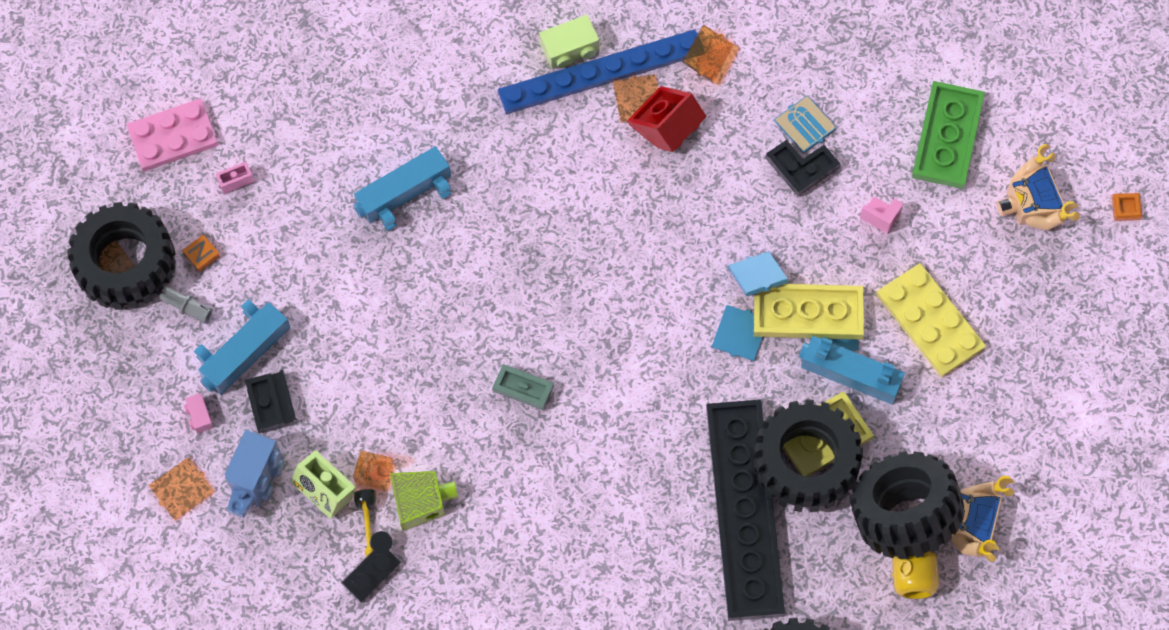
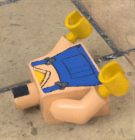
(1035, 195)
(980, 517)

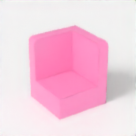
(881, 214)

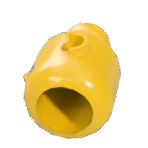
(916, 576)

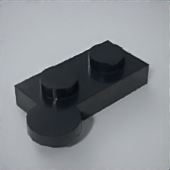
(372, 568)

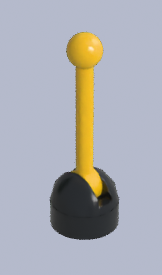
(365, 501)

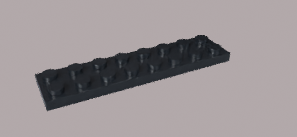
(743, 513)

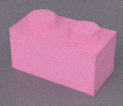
(234, 177)
(199, 414)

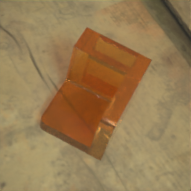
(373, 470)

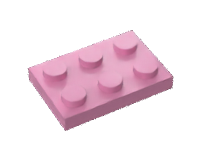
(172, 134)

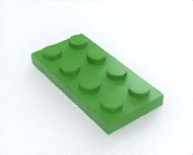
(948, 135)

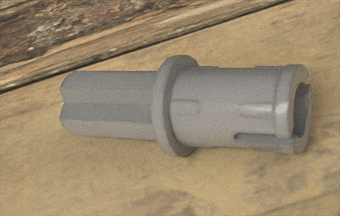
(186, 304)

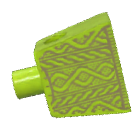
(420, 497)

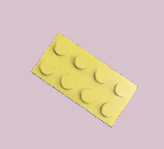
(810, 311)
(930, 320)

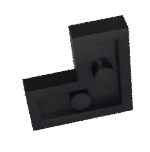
(802, 172)

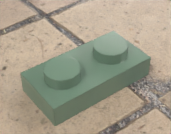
(523, 387)

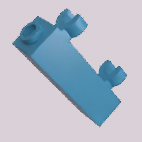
(401, 186)
(243, 348)
(851, 369)

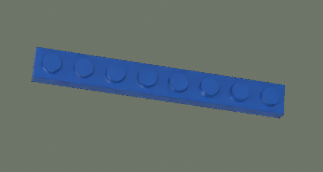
(596, 72)

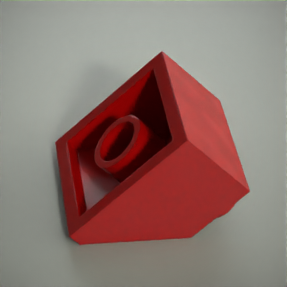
(667, 118)

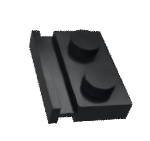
(270, 401)

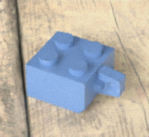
(252, 472)

